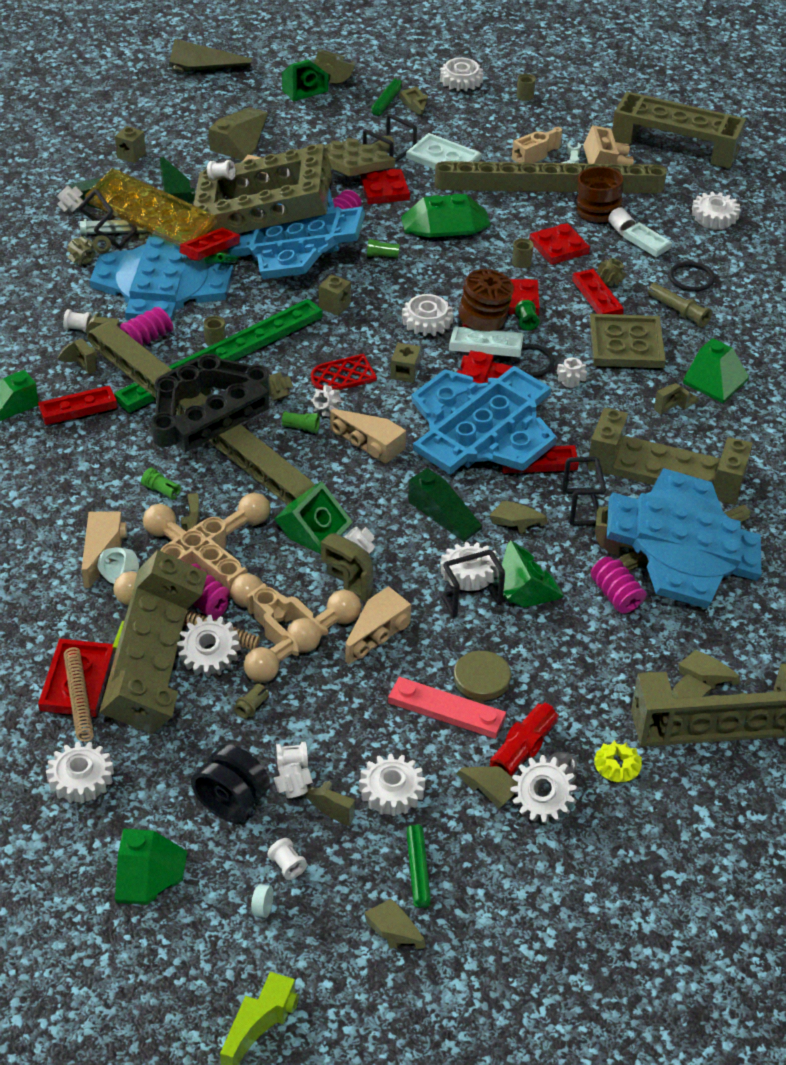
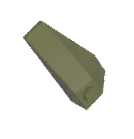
(196, 57)
(237, 133)

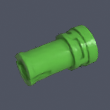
(377, 248)
(307, 422)
(156, 481)

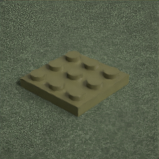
(356, 158)
(626, 341)

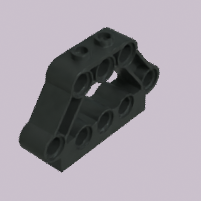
(244, 398)

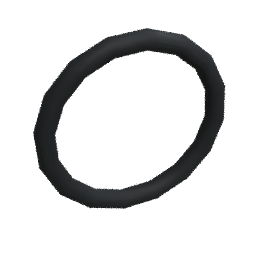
(695, 264)
(542, 349)

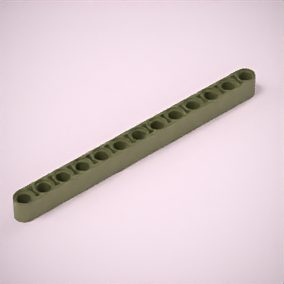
(236, 443)

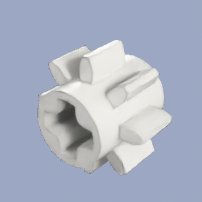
(69, 198)
(571, 372)
(326, 400)
(363, 538)
(293, 780)

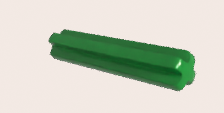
(386, 97)
(418, 866)

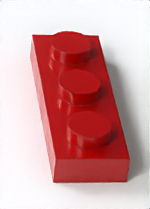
(209, 244)
(597, 293)
(77, 405)
(551, 460)

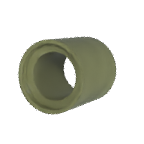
(526, 87)
(522, 253)
(214, 330)

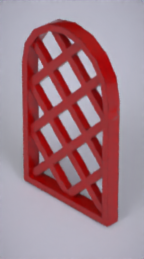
(335, 364)

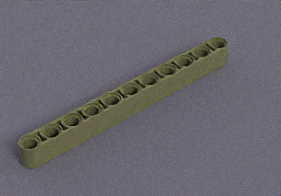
(540, 176)

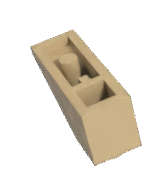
(103, 532)

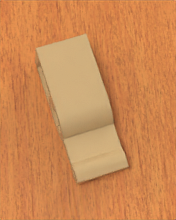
(536, 145)

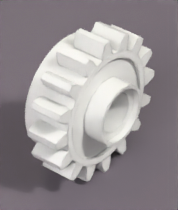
(461, 74)
(715, 211)
(427, 314)
(470, 574)
(205, 633)
(80, 773)
(530, 781)
(392, 785)

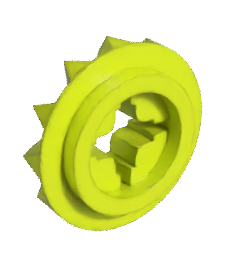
(610, 768)

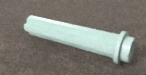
(109, 226)

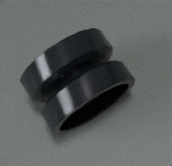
(230, 783)

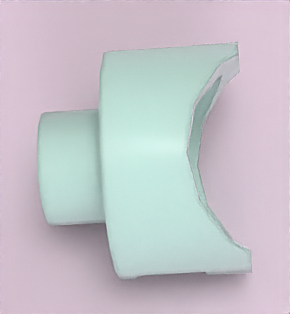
(122, 561)

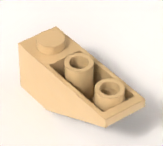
(370, 433)
(379, 620)

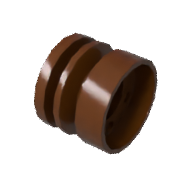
(599, 193)
(485, 300)

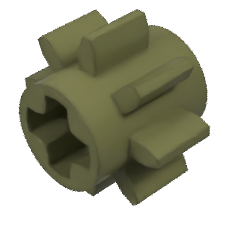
(81, 251)
(611, 271)
(279, 386)

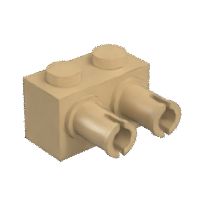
(602, 148)

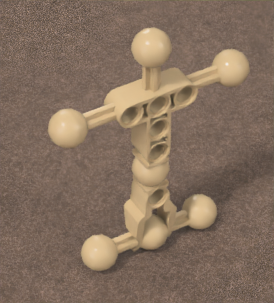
(206, 546)

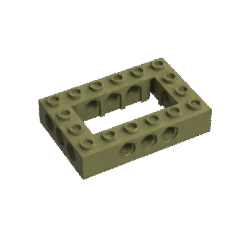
(307, 169)

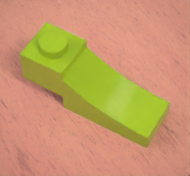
(258, 1016)

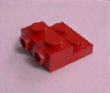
(481, 367)

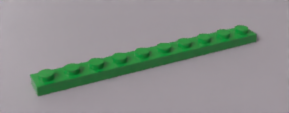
(235, 346)

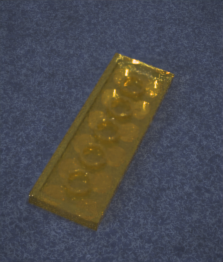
(152, 208)

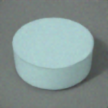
(262, 900)

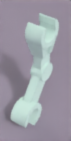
(573, 152)

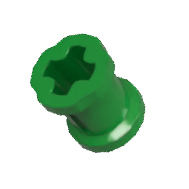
(527, 317)

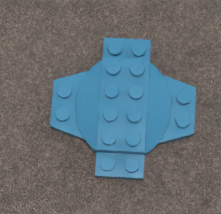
(296, 245)
(159, 277)
(483, 420)
(684, 537)

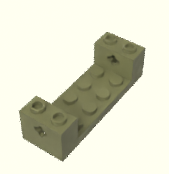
(689, 121)
(645, 460)
(149, 642)
(713, 718)

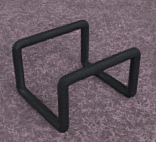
(391, 147)
(109, 216)
(583, 491)
(497, 597)

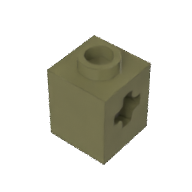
(130, 144)
(334, 294)
(407, 356)

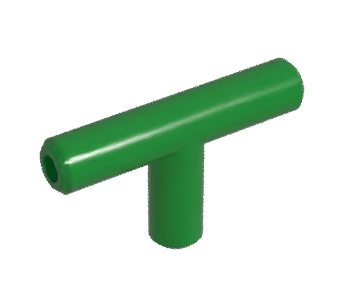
(221, 258)

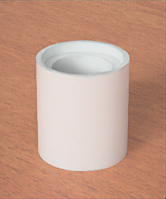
(621, 220)

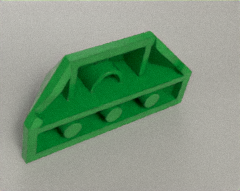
(445, 216)

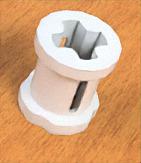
(221, 170)
(76, 320)
(292, 754)
(287, 858)

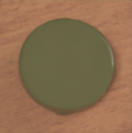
(482, 675)

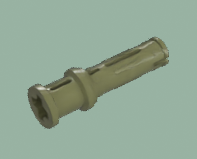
(687, 308)

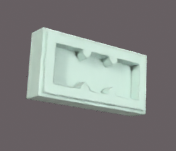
(647, 239)

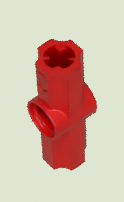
(525, 738)

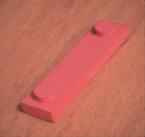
(447, 707)

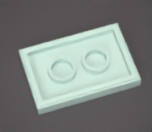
(435, 149)
(489, 342)

